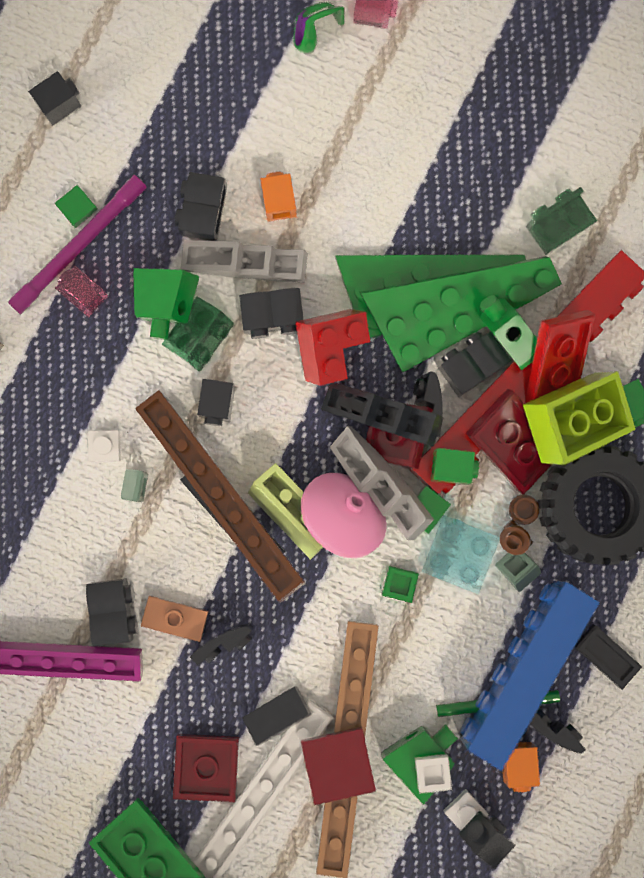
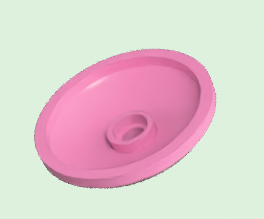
(342, 516)

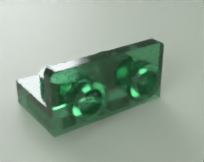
(561, 221)
(199, 335)

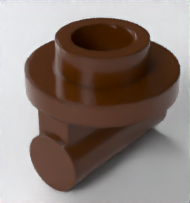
(515, 539)

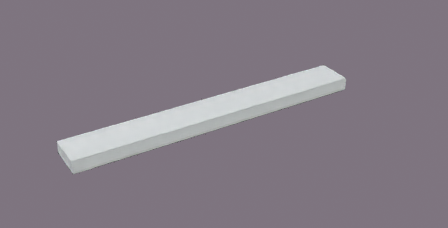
(260, 794)

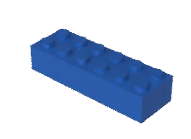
(527, 673)

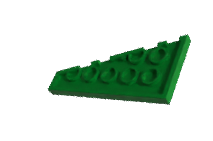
(380, 271)
(445, 309)

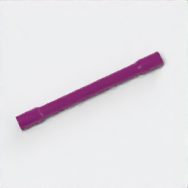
(32, 289)

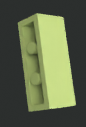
(282, 502)

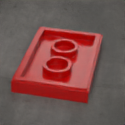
(559, 353)

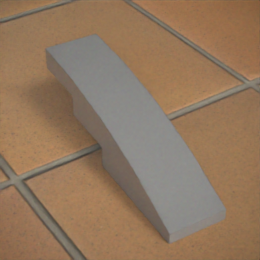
(244, 261)
(382, 483)

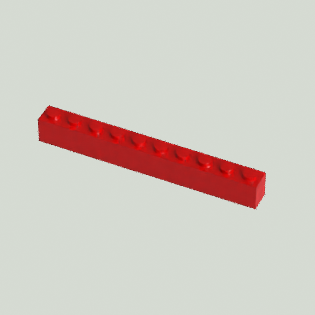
(602, 296)

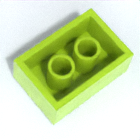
(579, 417)

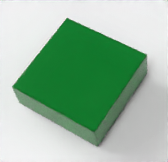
(76, 206)
(400, 584)

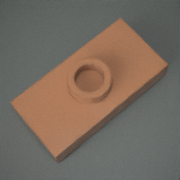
(174, 618)

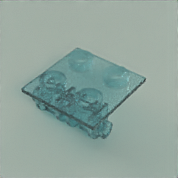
(460, 554)

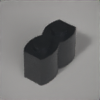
(202, 206)
(271, 312)
(474, 363)
(110, 612)

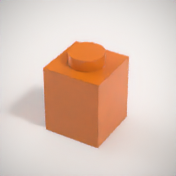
(278, 196)
(522, 768)

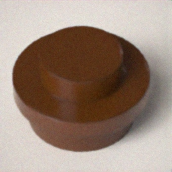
(524, 509)

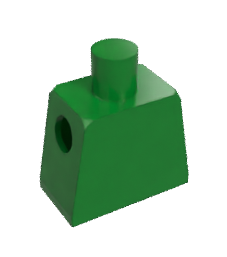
(163, 298)
(506, 326)
(418, 743)

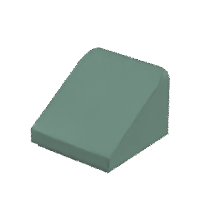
(134, 485)
(518, 570)

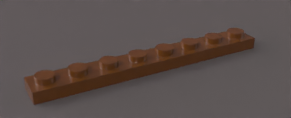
(220, 497)

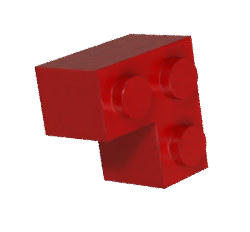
(323, 343)

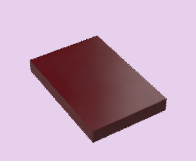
(508, 442)

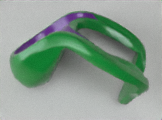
(305, 32)

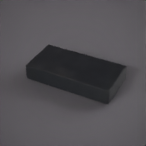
(607, 656)
(276, 716)

